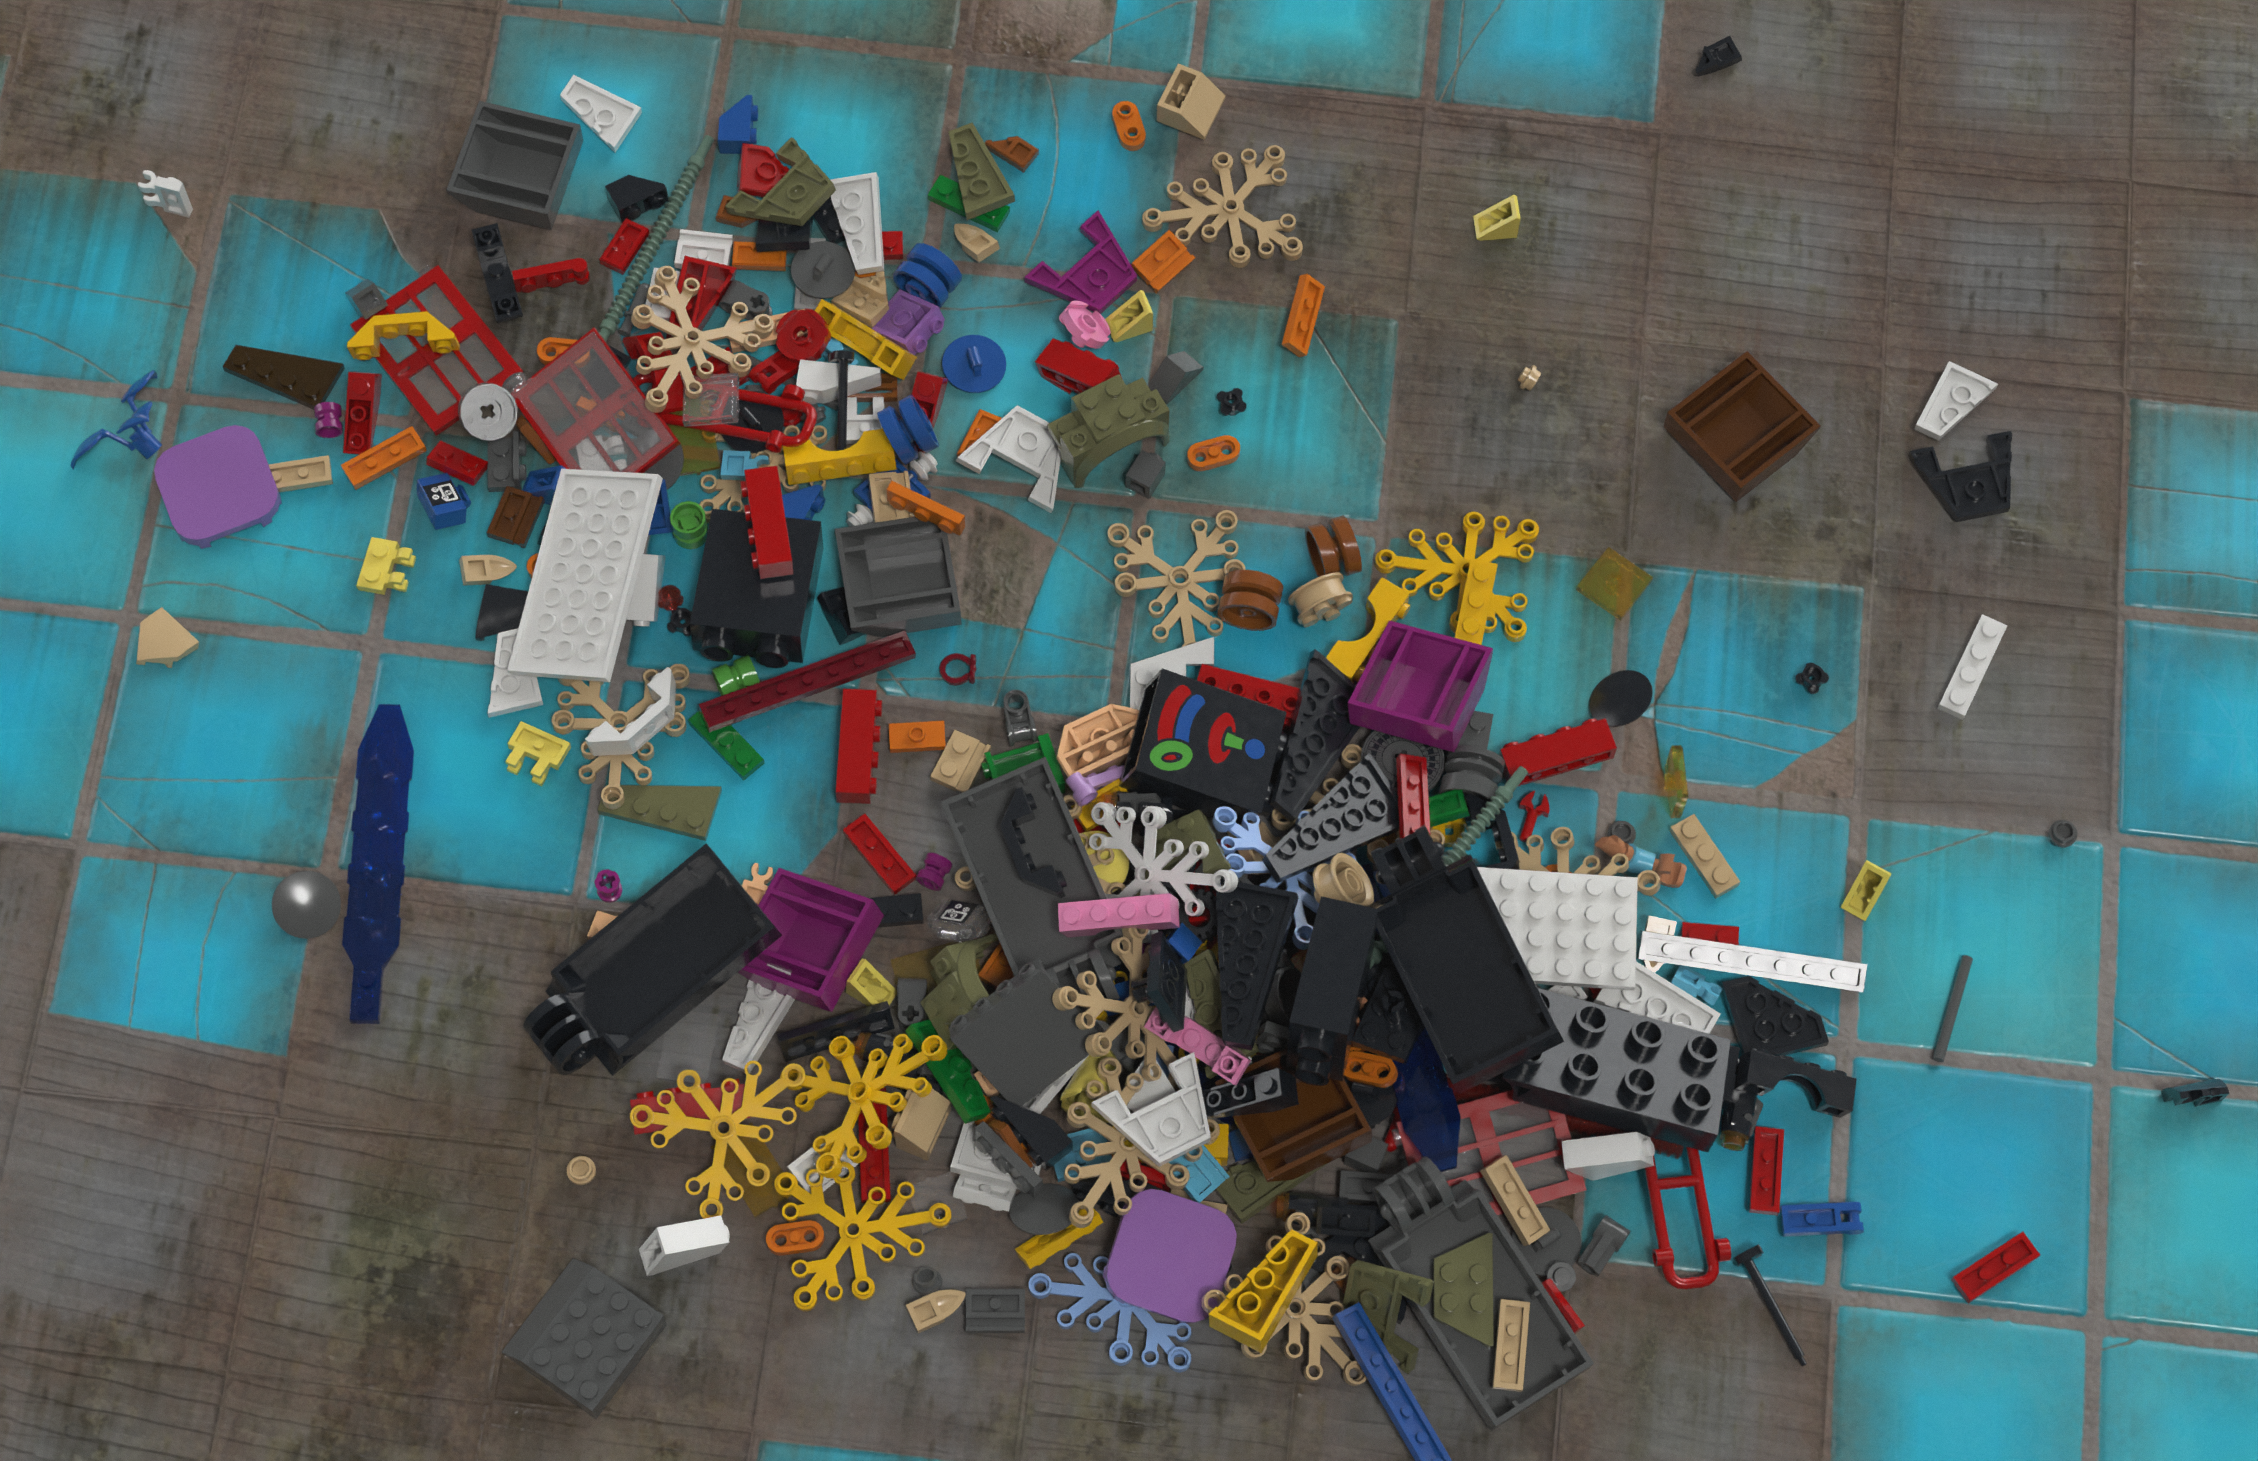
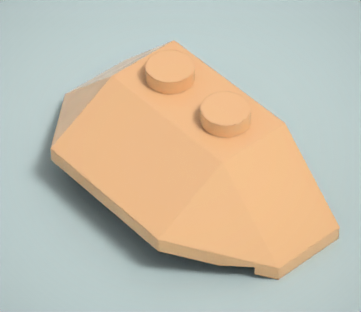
(1097, 740)

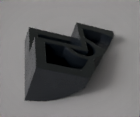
(835, 608)
(499, 610)
(2198, 1092)

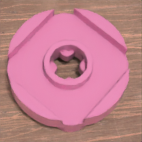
(1086, 327)

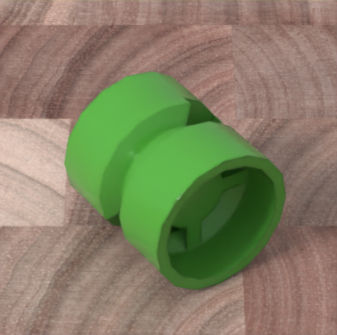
(689, 525)
(735, 677)

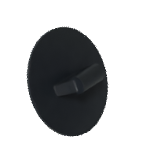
(755, 417)
(1621, 697)
(1373, 1101)

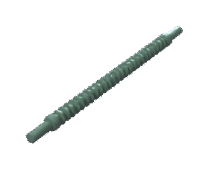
(695, 164)
(1502, 795)

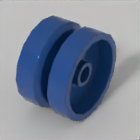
(927, 274)
(910, 428)

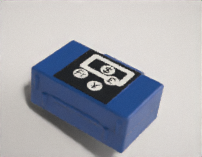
(443, 501)

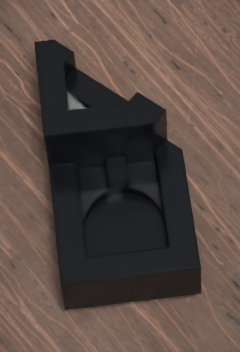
(1718, 57)

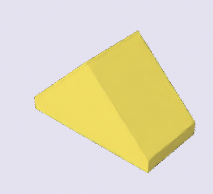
(1498, 221)
(1131, 318)
(1866, 890)
(869, 985)

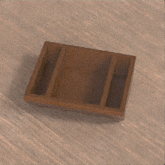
(1741, 426)
(1304, 1135)

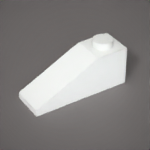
(821, 380)

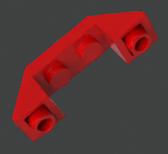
(637, 347)

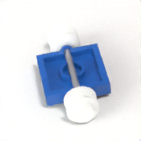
(918, 470)

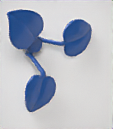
(141, 438)

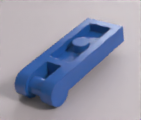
(1821, 1219)

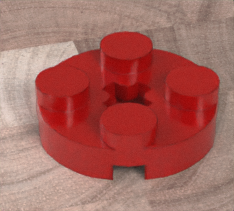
(802, 320)

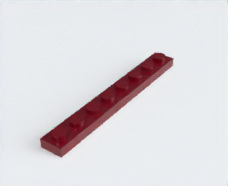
(807, 681)

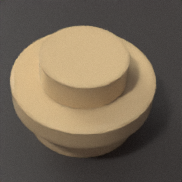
(1529, 377)
(581, 1170)

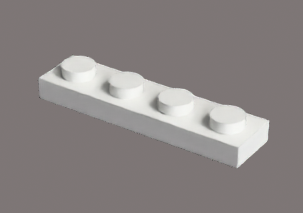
(1972, 667)

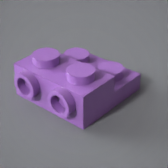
(910, 322)

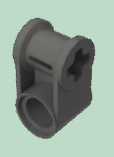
(756, 301)
(1019, 722)
(909, 995)

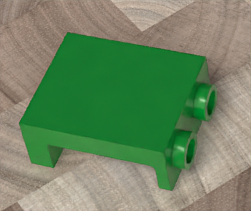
(1009, 761)

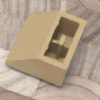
(1189, 102)
(921, 1123)

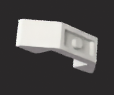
(608, 741)

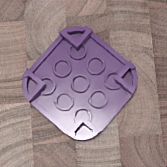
(217, 485)
(1170, 1255)

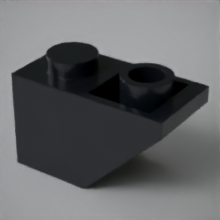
(635, 196)

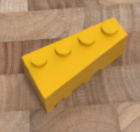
(1262, 1298)

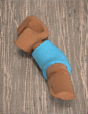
(1669, 872)

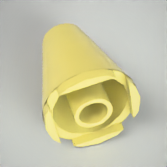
(1076, 1088)

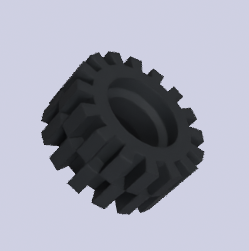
(1209, 930)

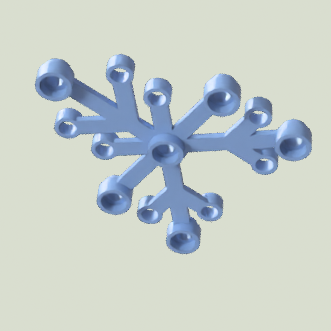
(1250, 839)
(1092, 1293)

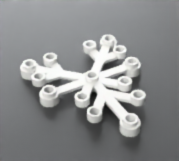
(1177, 876)

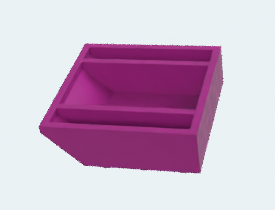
(1420, 686)
(820, 938)

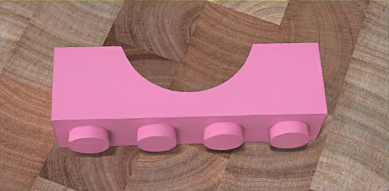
(1095, 916)

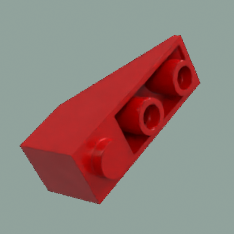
(929, 393)
(361, 411)

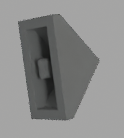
(1174, 375)

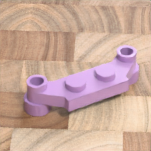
(1085, 788)

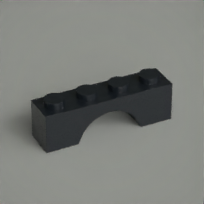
(1829, 1091)

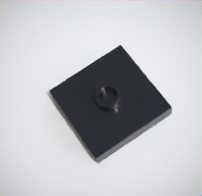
(783, 236)

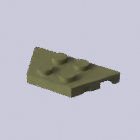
(1466, 1289)

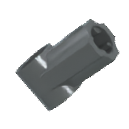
(1606, 1240)

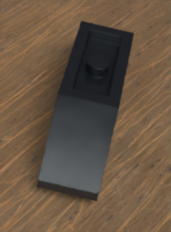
(497, 273)
(1018, 813)
(1500, 831)

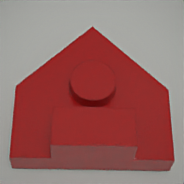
(758, 170)

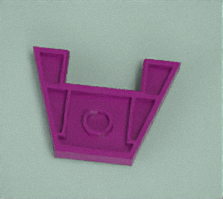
(1094, 279)

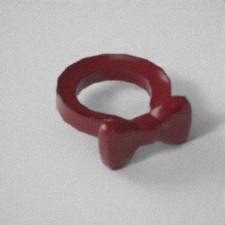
(965, 678)

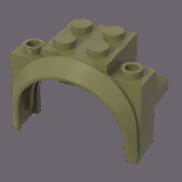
(1105, 422)
(956, 983)

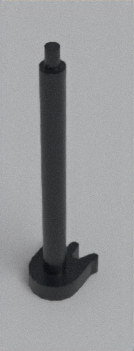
(844, 358)
(1746, 1259)

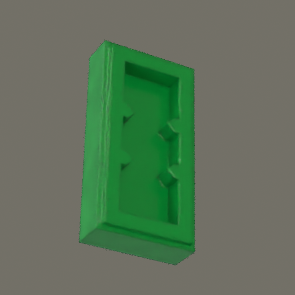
(1447, 807)

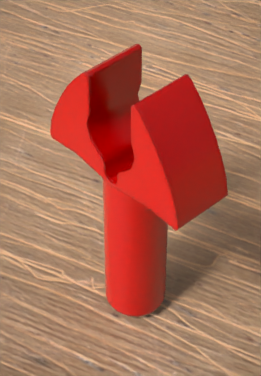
(1532, 814)

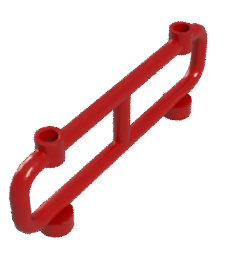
(790, 399)
(1715, 1249)

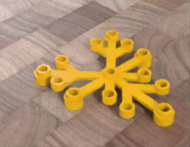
(1434, 566)
(892, 1076)
(751, 1106)
(887, 1224)

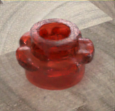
(670, 598)

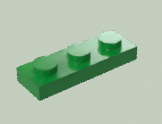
(948, 195)
(729, 747)

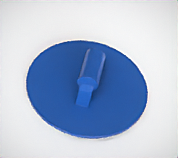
(974, 363)

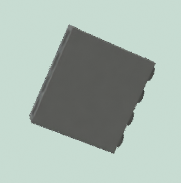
(1021, 1036)

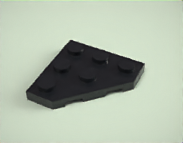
(1771, 1019)

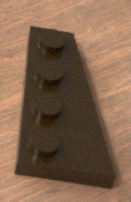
(288, 375)

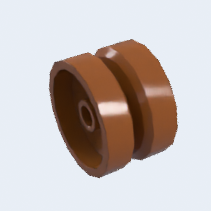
(1333, 547)
(1250, 600)

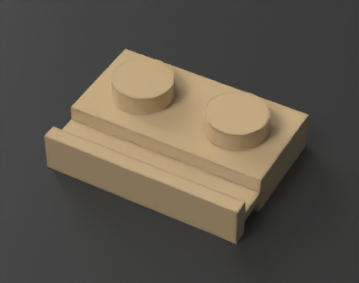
(881, 507)
(960, 762)

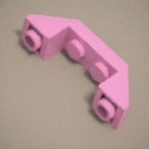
(1207, 1046)

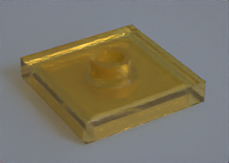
(1614, 583)
(1675, 781)

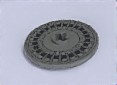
(1386, 749)

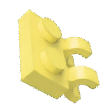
(378, 566)
(539, 746)

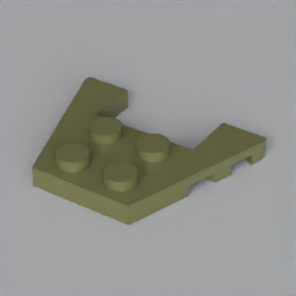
(793, 197)
(1188, 830)
(1380, 1296)

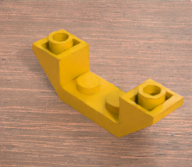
(366, 341)

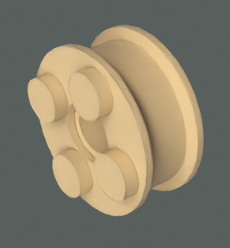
(1320, 599)
(1343, 881)

